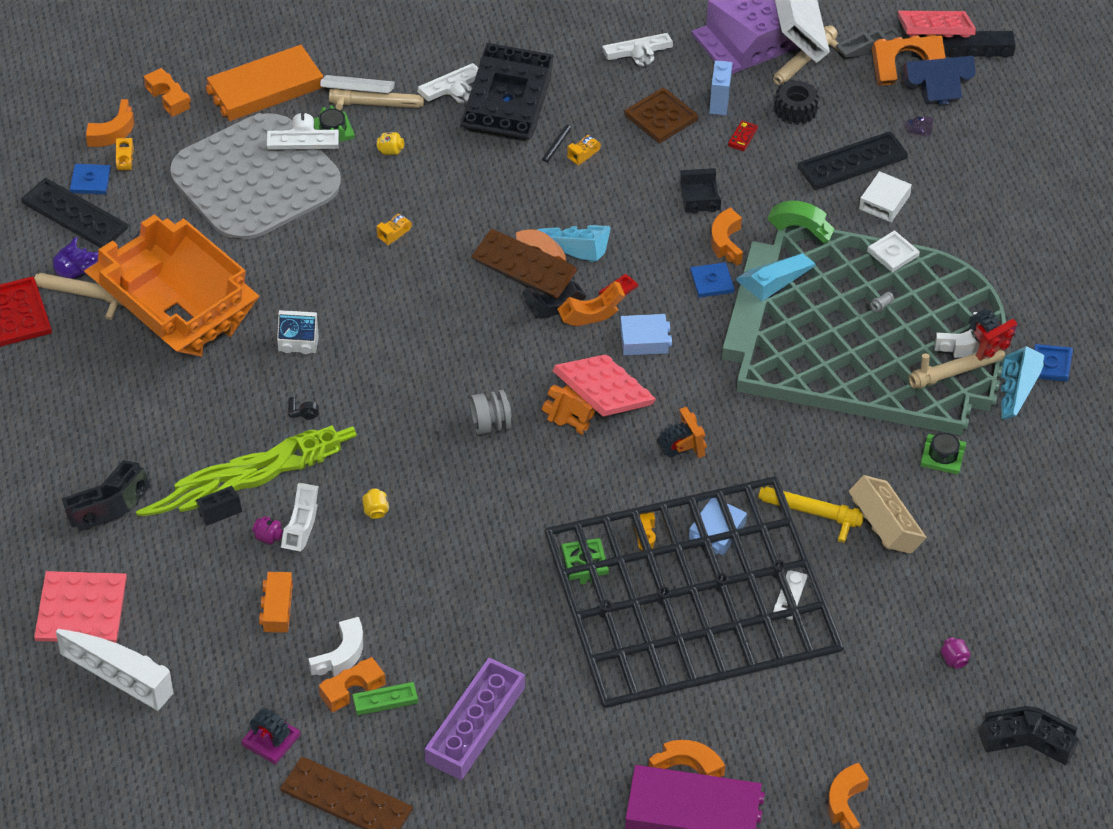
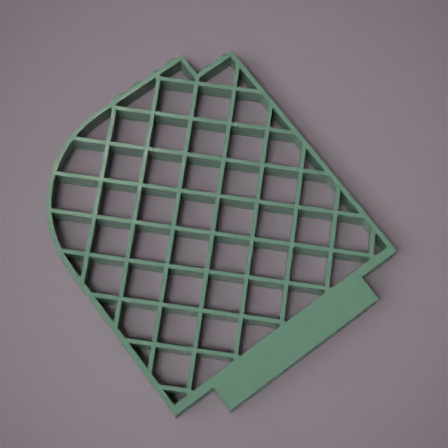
(749, 312)

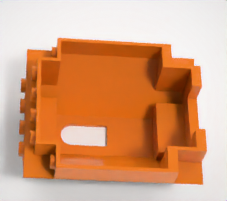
(172, 267)

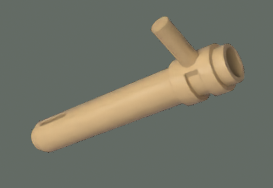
(802, 58)
(348, 97)
(79, 288)
(930, 375)

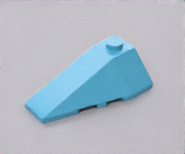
(583, 243)
(772, 277)
(1020, 374)

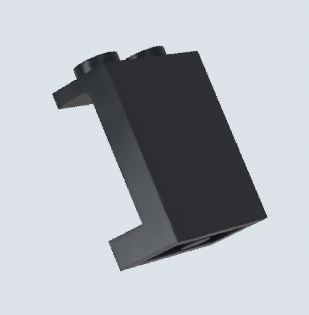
(699, 190)

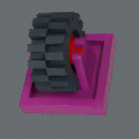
(270, 736)

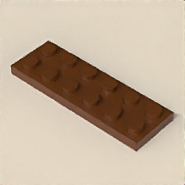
(524, 263)
(344, 797)

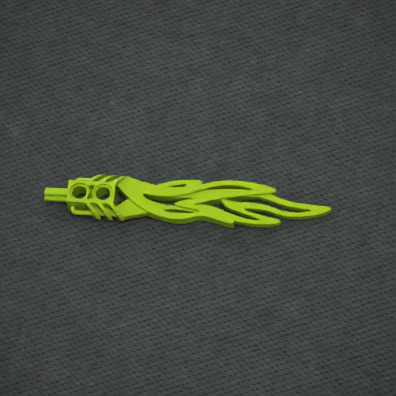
(243, 471)

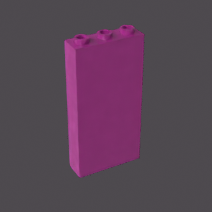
(691, 801)

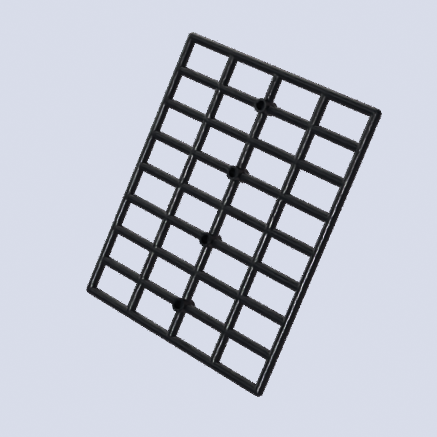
(665, 593)

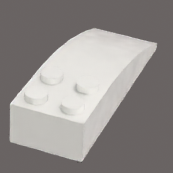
(118, 666)

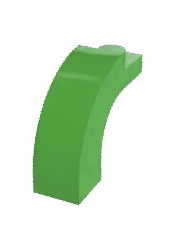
(803, 215)

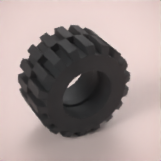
(796, 102)

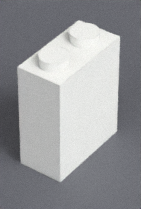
(885, 196)

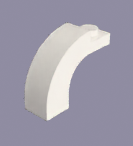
(961, 344)
(303, 517)
(345, 655)

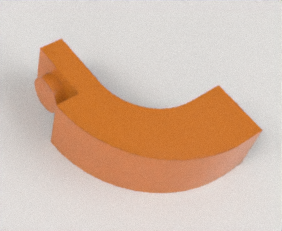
(106, 133)
(723, 226)
(542, 242)
(595, 310)
(691, 754)
(846, 784)

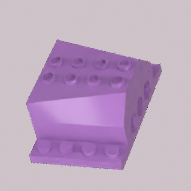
(743, 32)

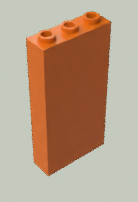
(264, 82)

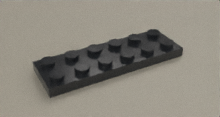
(852, 160)
(74, 213)

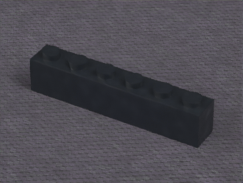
(981, 44)

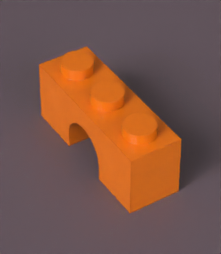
(174, 100)
(364, 674)

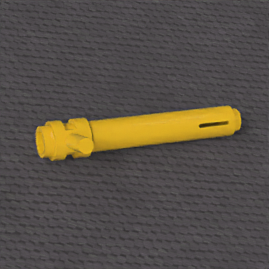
(841, 514)

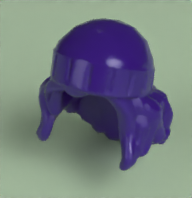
(72, 261)

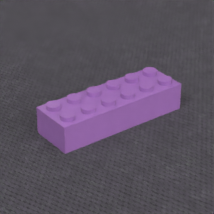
(474, 718)

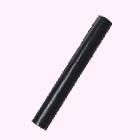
(556, 143)

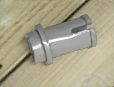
(878, 304)

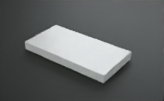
(357, 84)

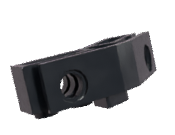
(109, 499)
(1029, 727)

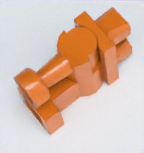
(565, 405)

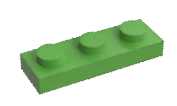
(385, 698)

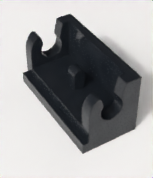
(219, 505)

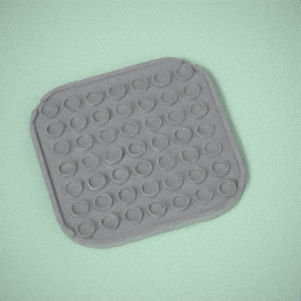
(253, 188)

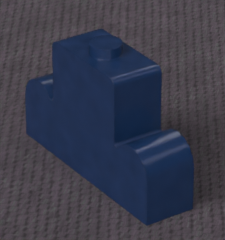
(940, 78)

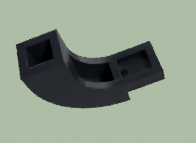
(547, 306)

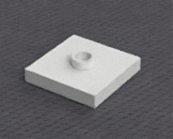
(893, 251)

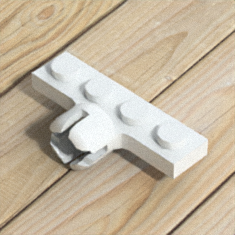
(639, 49)
(454, 84)
(303, 136)

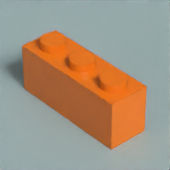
(276, 602)

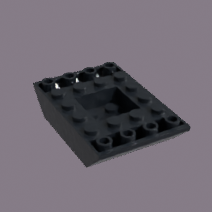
(511, 74)

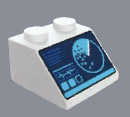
(297, 332)

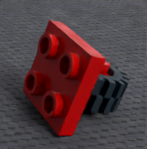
(990, 333)

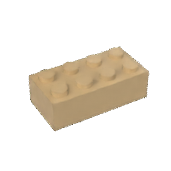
(887, 514)

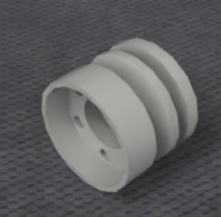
(490, 412)

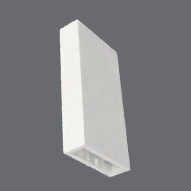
(804, 26)

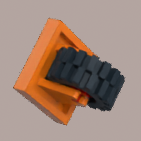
(683, 436)

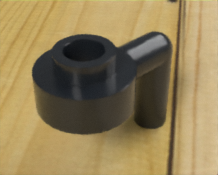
(308, 410)

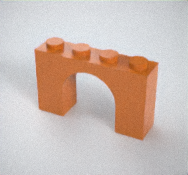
(884, 54)

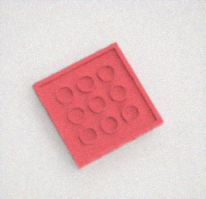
(937, 22)
(604, 385)
(81, 604)

